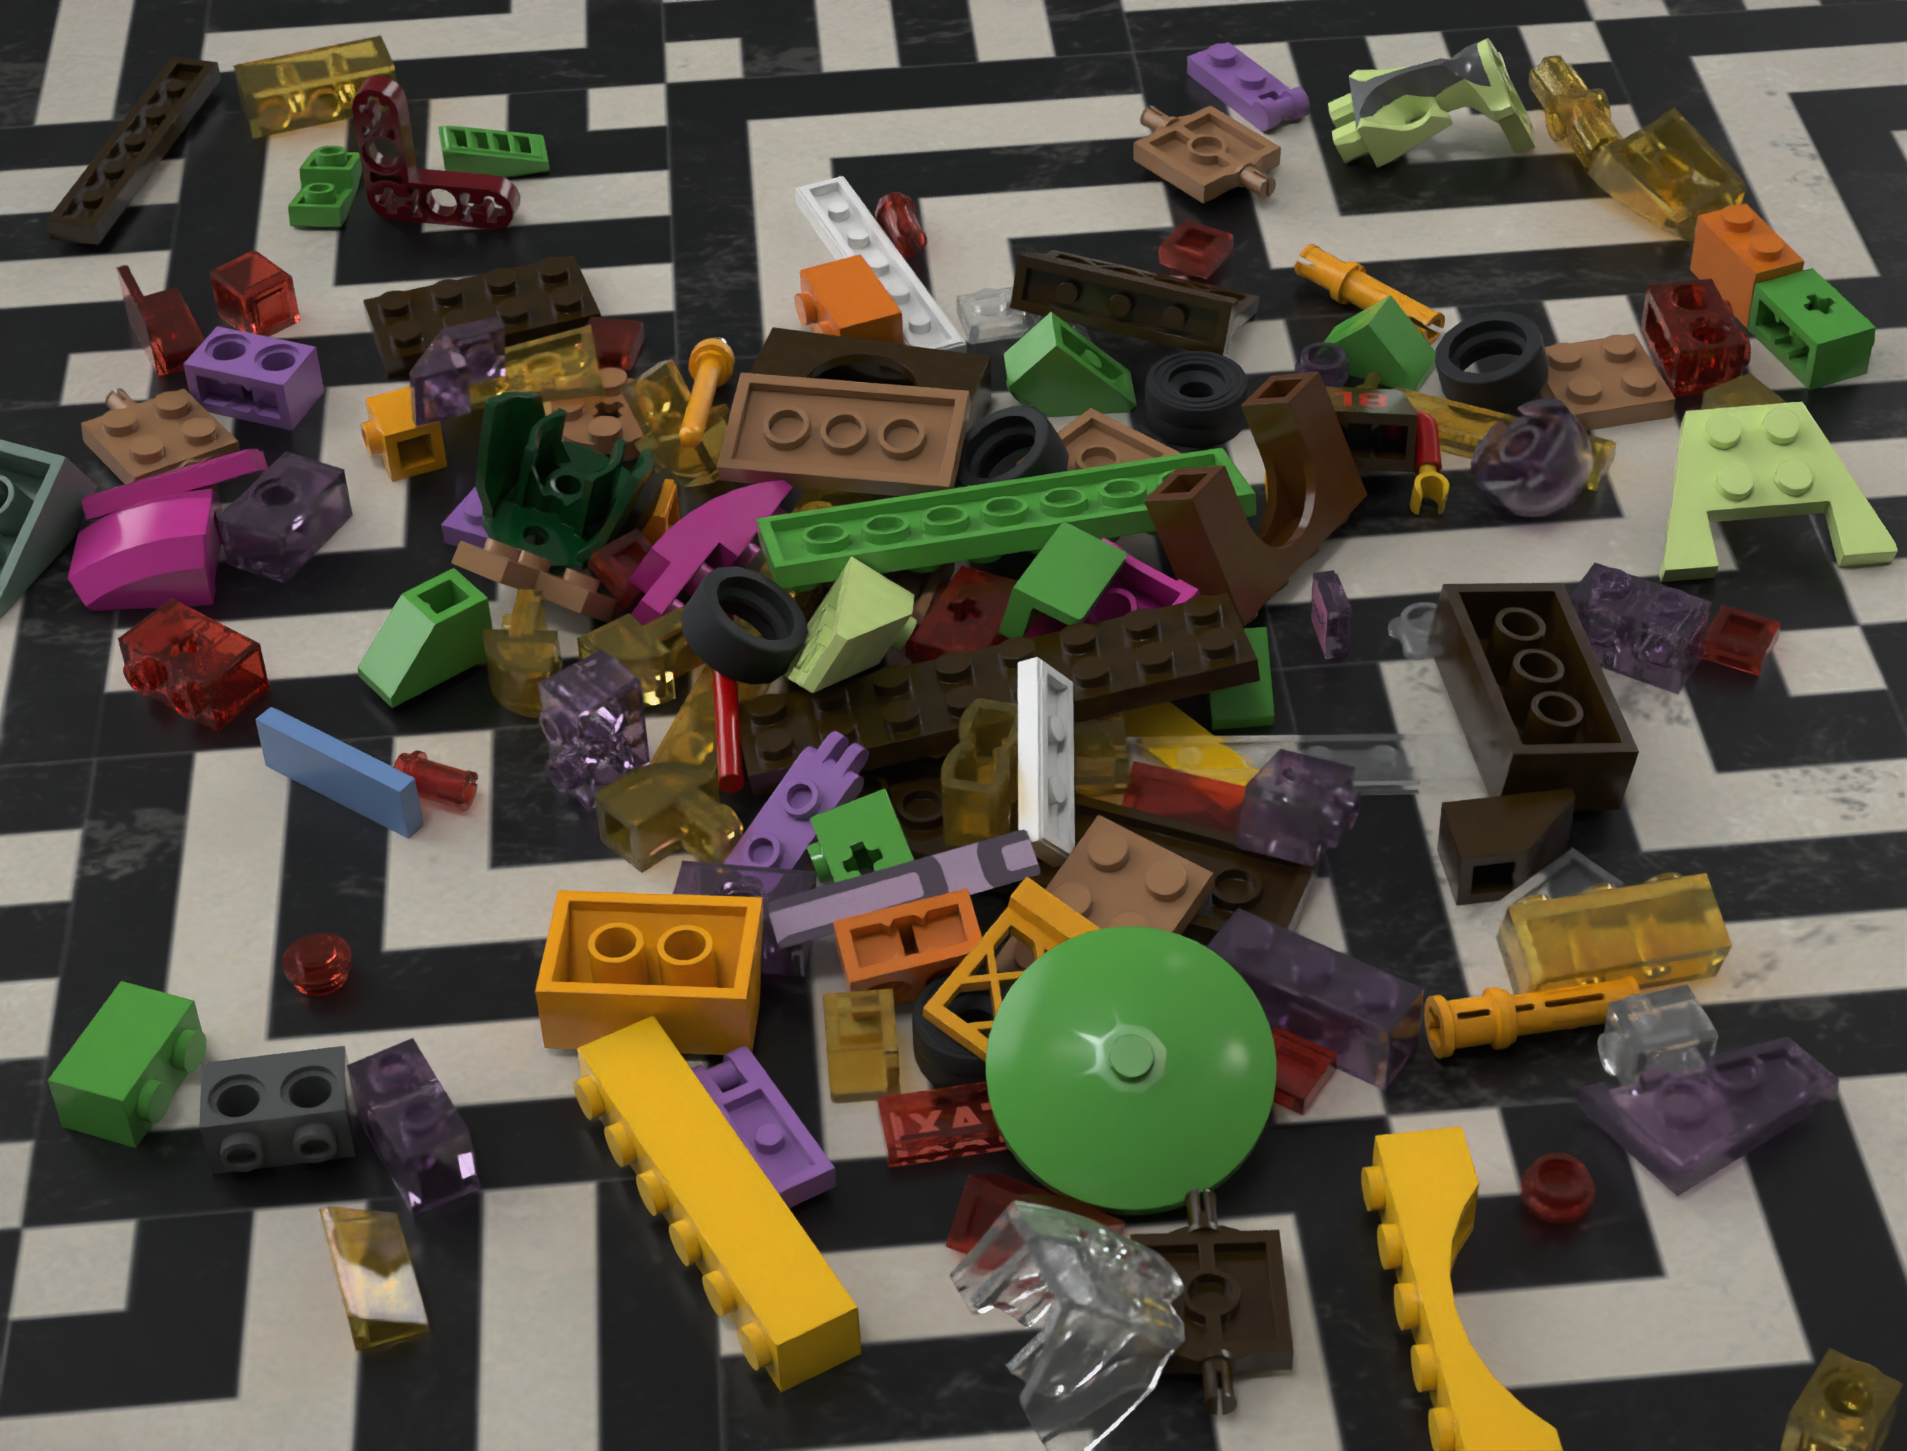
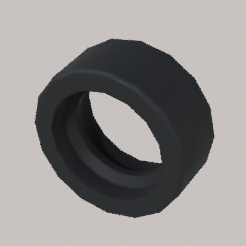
(1488, 336)
(1005, 433)
(729, 647)

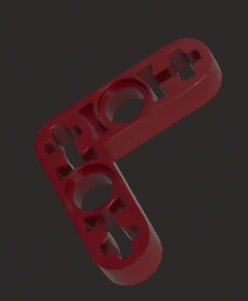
(405, 177)

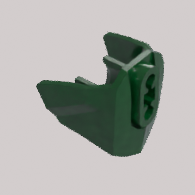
(551, 486)

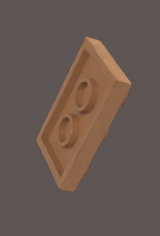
(1120, 882)

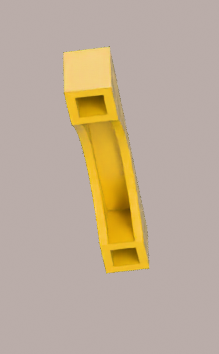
(1427, 1212)

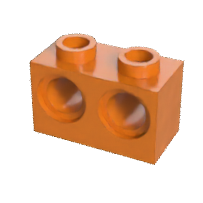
(906, 944)

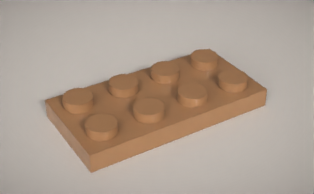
(844, 435)

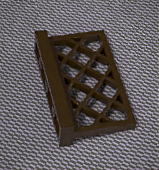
(1130, 301)

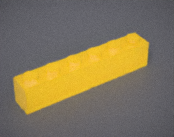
(718, 1205)

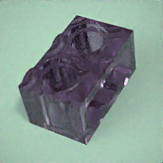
(1642, 626)
(592, 726)

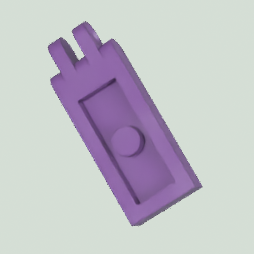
(811, 786)

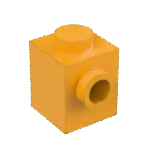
(397, 440)

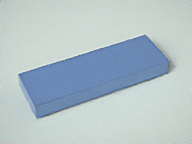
(340, 772)

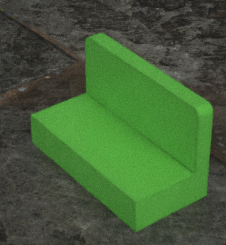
(1062, 581)

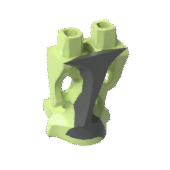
(1407, 105)

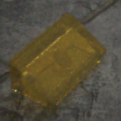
(373, 1275)

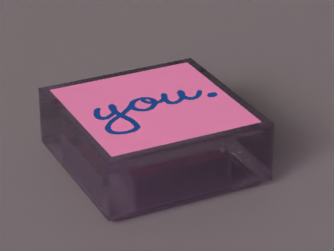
(1330, 614)

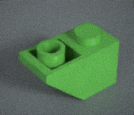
(427, 638)

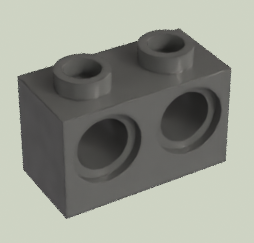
(277, 1110)

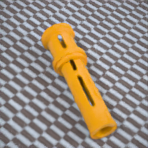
(1501, 1017)

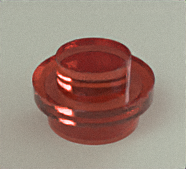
(318, 963)
(1557, 1189)

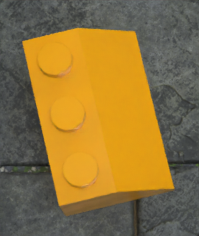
(650, 955)

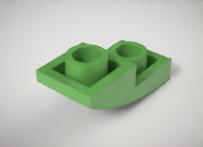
(327, 188)

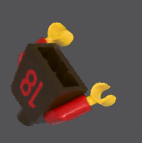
(1391, 436)

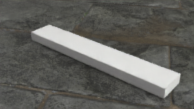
(851, 230)

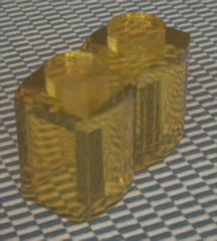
(981, 774)

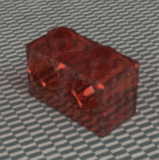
(1693, 336)

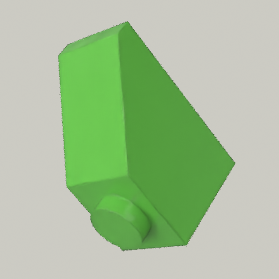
(1066, 373)

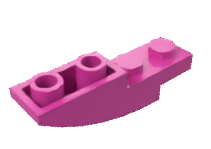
(702, 541)

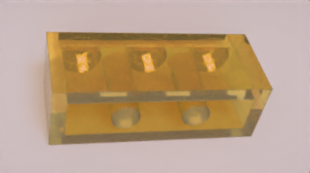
(309, 85)
(1647, 931)

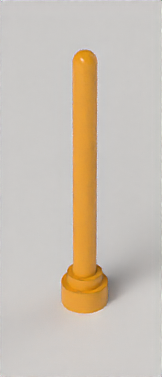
(710, 367)

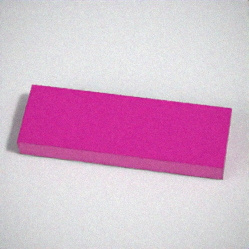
(185, 479)

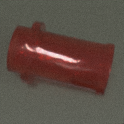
(897, 216)
(439, 781)

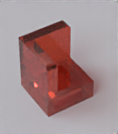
(255, 295)

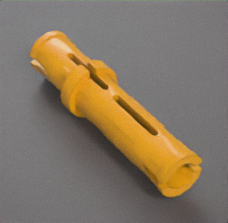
(1352, 285)

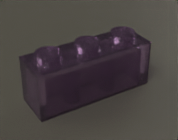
(1325, 996)

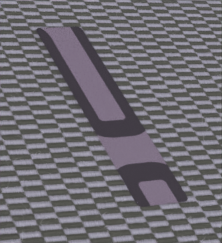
(973, 866)

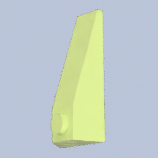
(853, 628)

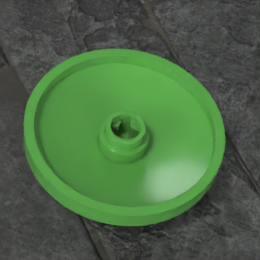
(1130, 1070)

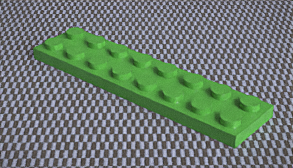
(974, 520)

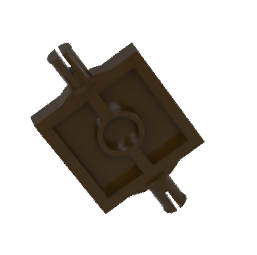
(1230, 1300)

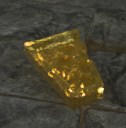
(552, 366)

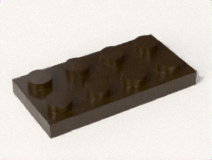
(525, 299)

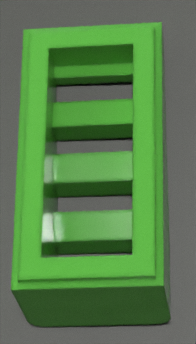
(492, 151)

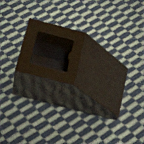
(1501, 841)

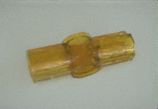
(1572, 109)

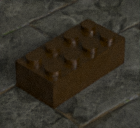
(1531, 693)

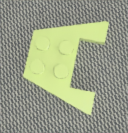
(1762, 466)

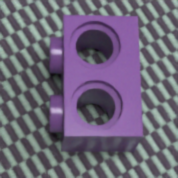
(254, 377)

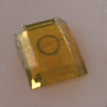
(1667, 175)

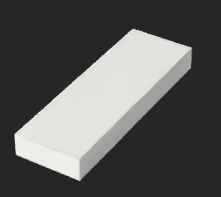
(1046, 760)

